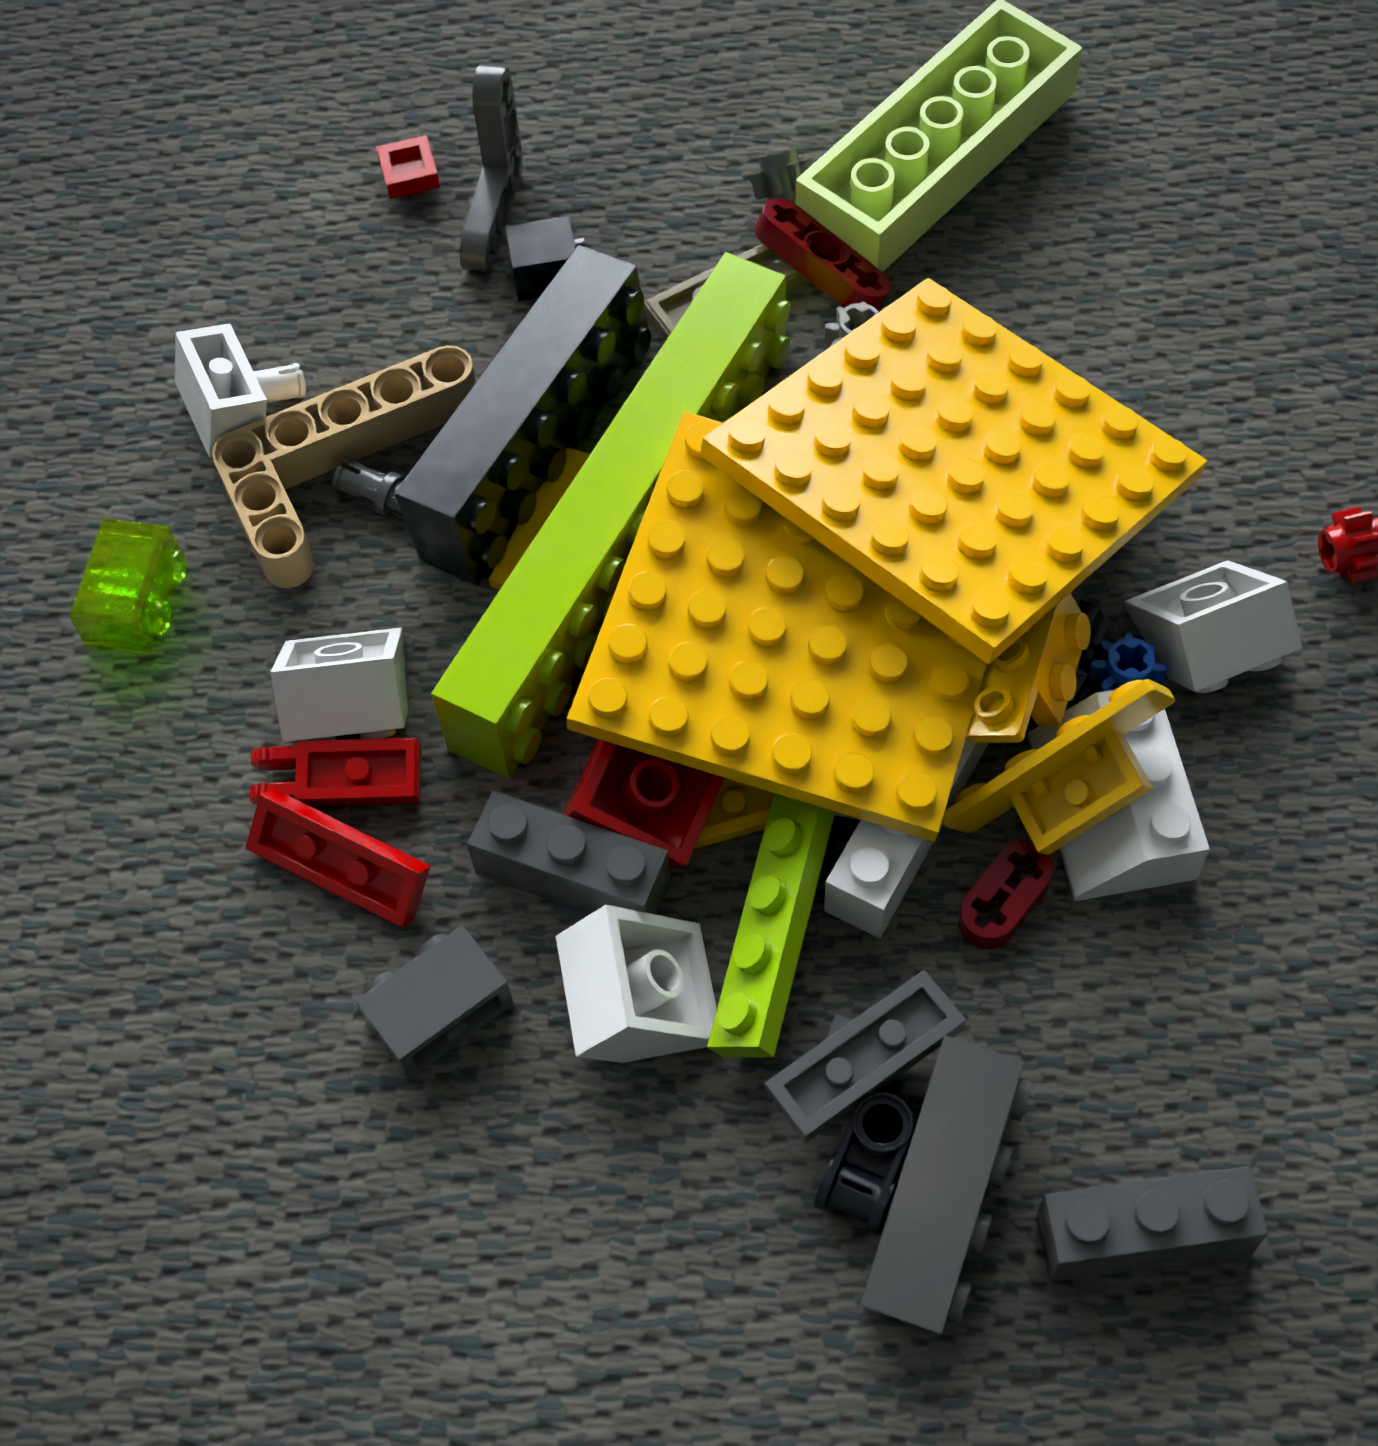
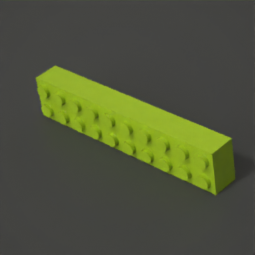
(557, 597)

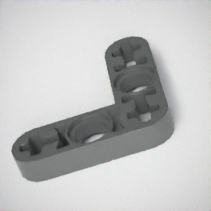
(501, 170)

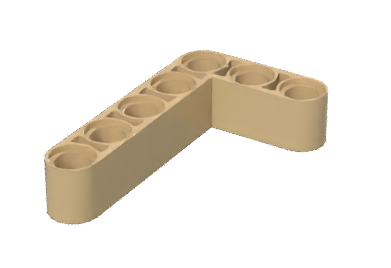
(317, 435)

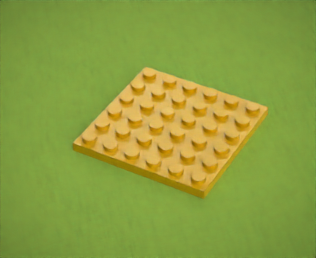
(954, 466)
(773, 658)

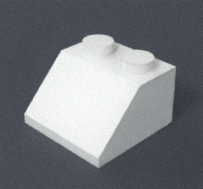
(1217, 624)
(341, 686)
(635, 985)

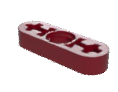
(796, 238)

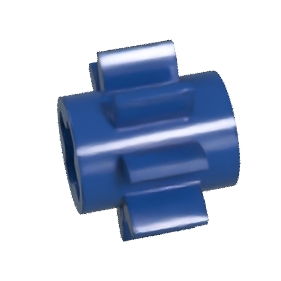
(1126, 662)

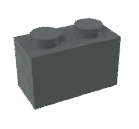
(434, 1000)

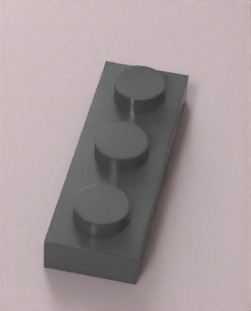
(864, 1056)

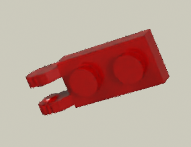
(345, 771)

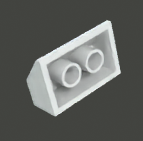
(1149, 840)

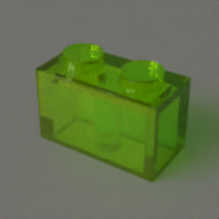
(128, 586)

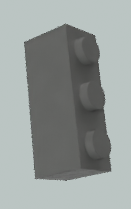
(566, 858)
(1150, 1224)

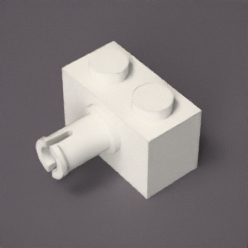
(221, 385)

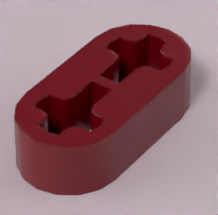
(994, 885)

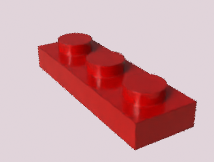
(337, 857)

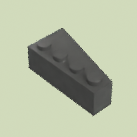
(943, 1186)

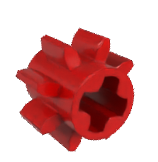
(1350, 545)

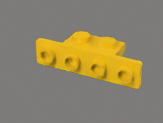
(1031, 677)
(1071, 779)

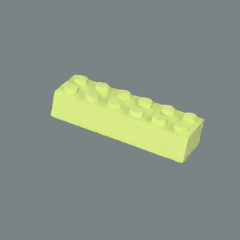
(940, 133)

